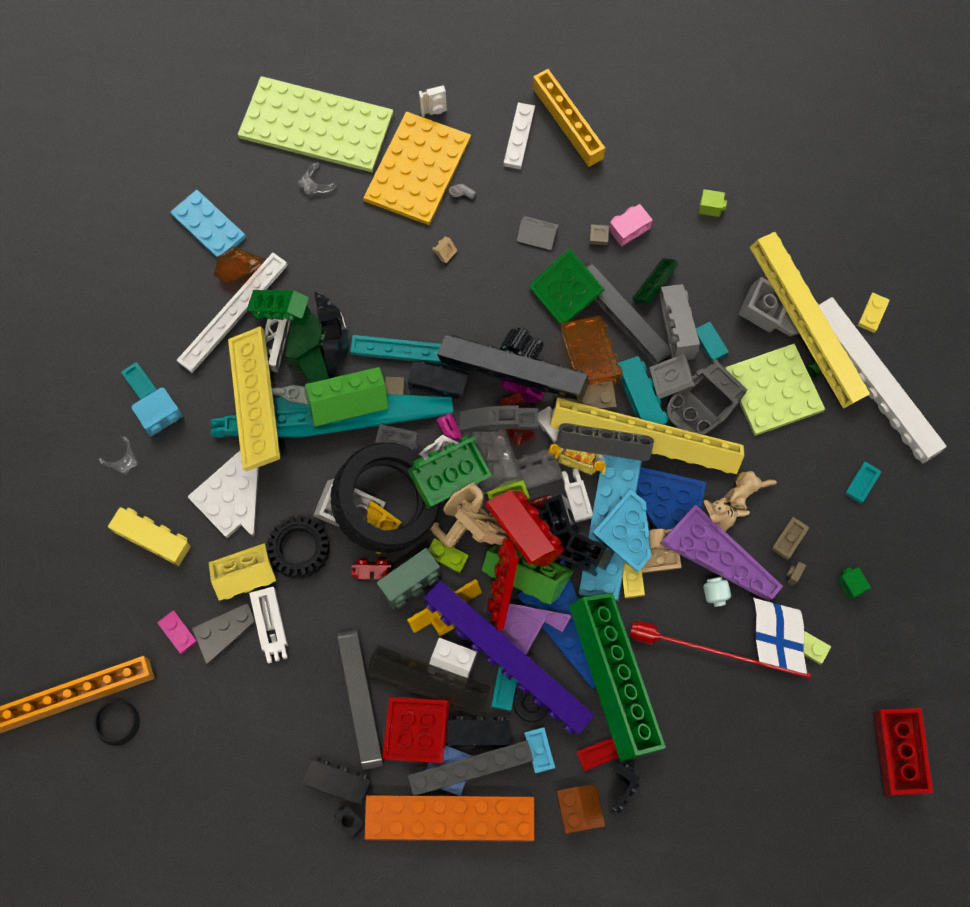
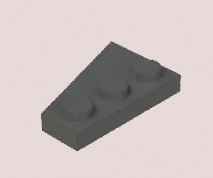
(221, 631)

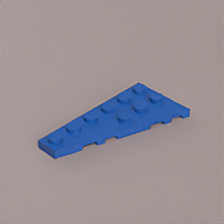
(567, 641)

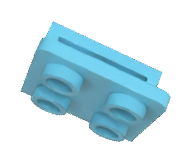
(156, 411)

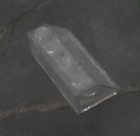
(499, 459)

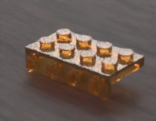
(591, 349)

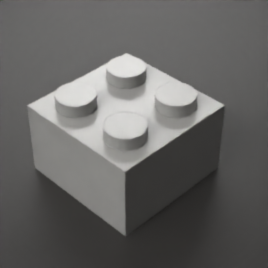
(763, 306)

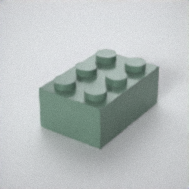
(409, 579)

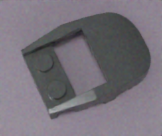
(691, 415)

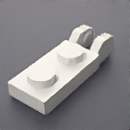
(577, 497)

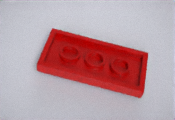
(503, 584)

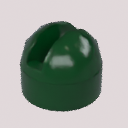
(813, 369)

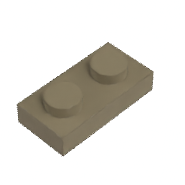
(790, 538)

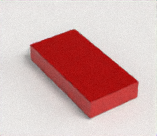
(597, 754)

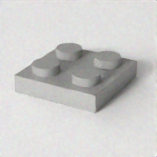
(671, 376)

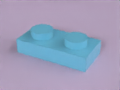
(540, 750)

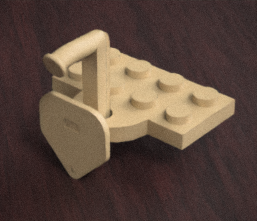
(466, 507)

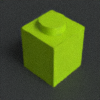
(712, 203)

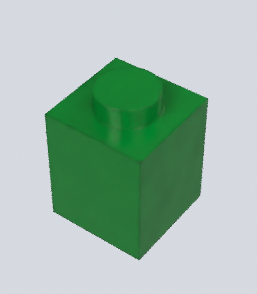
(853, 582)

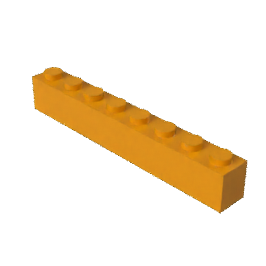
(75, 693)

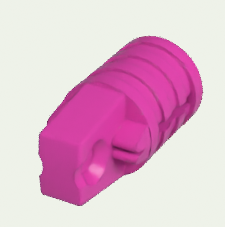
(449, 427)

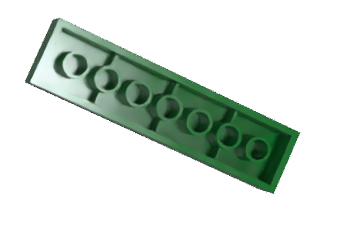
(617, 677)

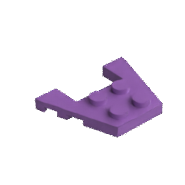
(526, 622)

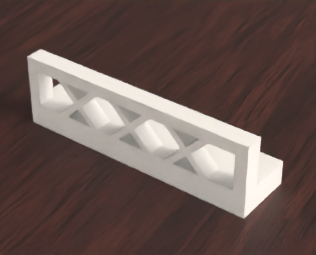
(279, 342)

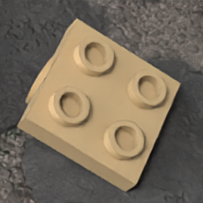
(661, 556)

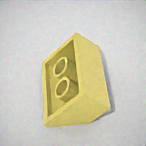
(241, 572)

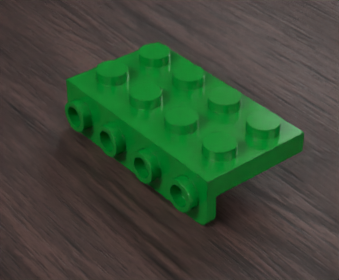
(448, 471)

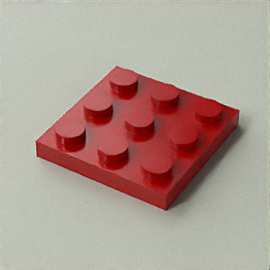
(416, 730)

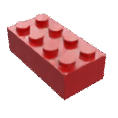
(903, 752)

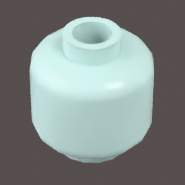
(717, 591)

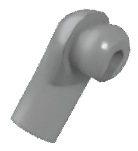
(460, 190)

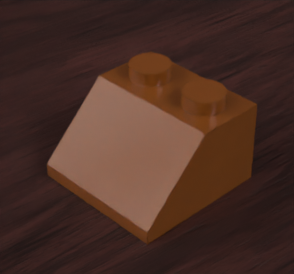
(580, 809)

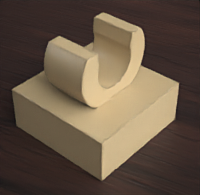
(445, 249)

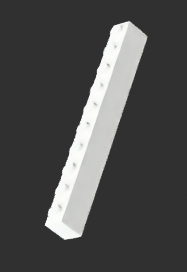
(883, 387)

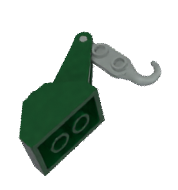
(304, 354)

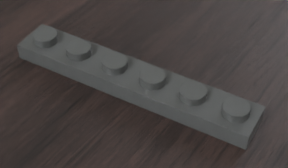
(470, 768)

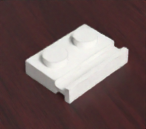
(433, 101)

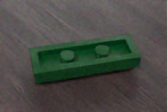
(655, 281)

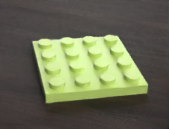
(777, 389)

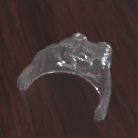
(310, 186)
(125, 463)

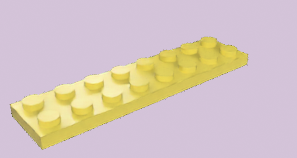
(253, 399)

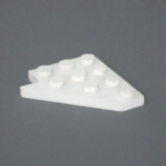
(229, 497)

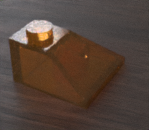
(236, 264)

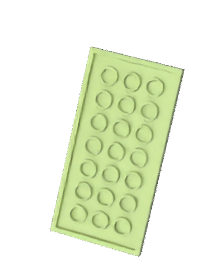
(316, 124)

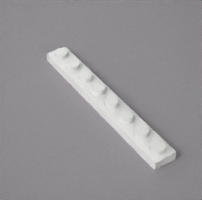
(231, 313)

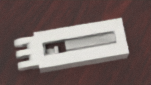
(268, 618)

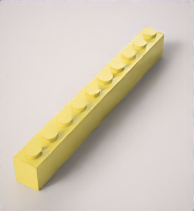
(809, 320)
(667, 440)

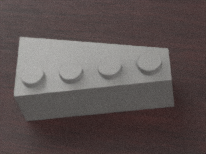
(679, 321)

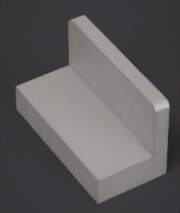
(537, 232)

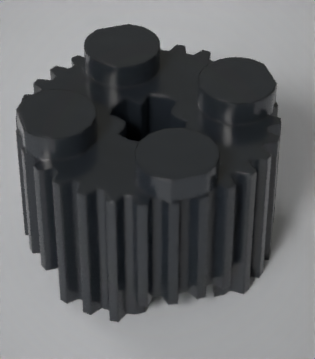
(522, 343)

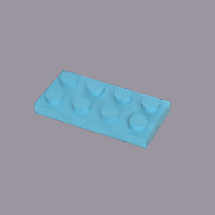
(207, 224)

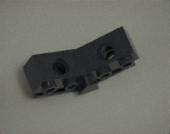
(564, 527)

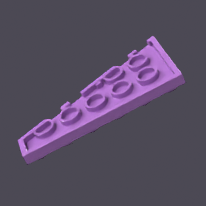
(715, 550)

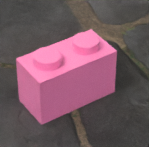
(630, 224)

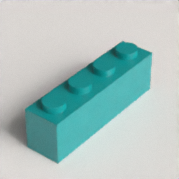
(640, 391)

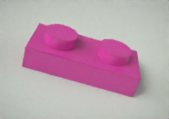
(177, 632)

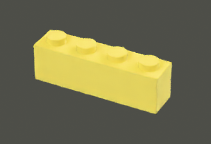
(149, 536)

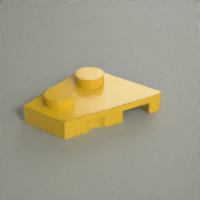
(381, 518)

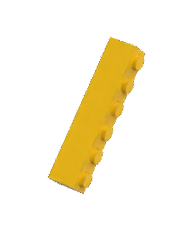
(568, 117)

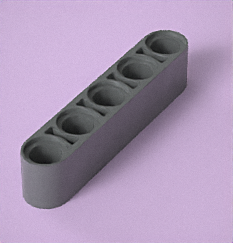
(605, 441)

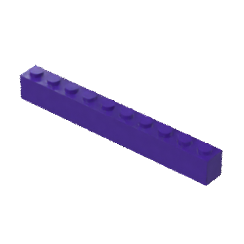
(509, 658)

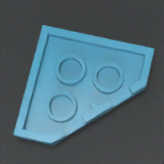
(627, 531)

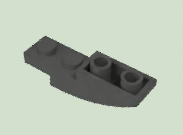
(498, 417)

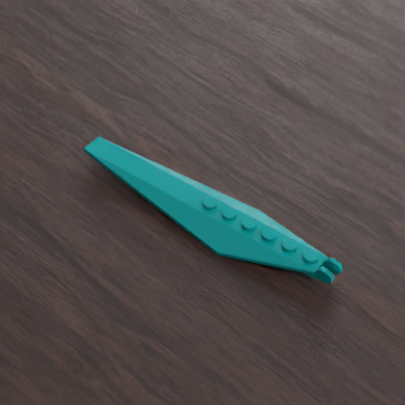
(296, 420)

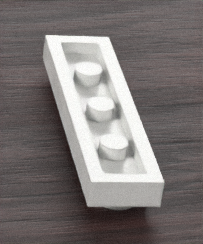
(519, 136)

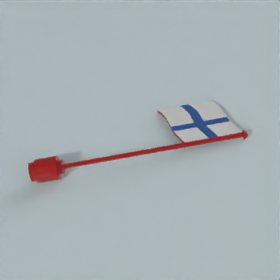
(777, 638)

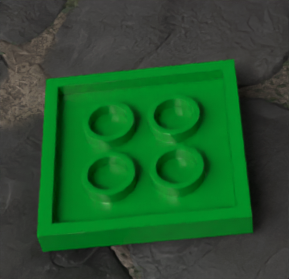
(566, 287)

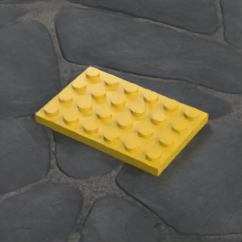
(417, 168)

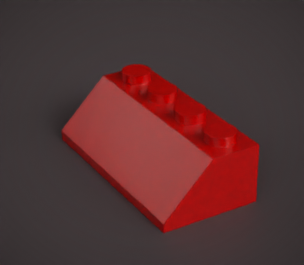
(525, 528)

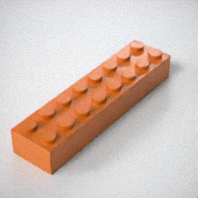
(449, 818)

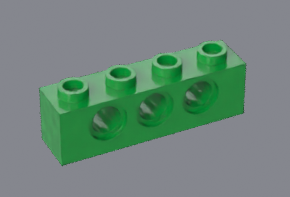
(277, 304)

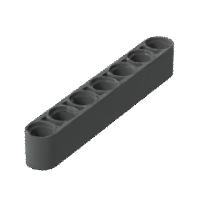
(629, 320)
(360, 700)

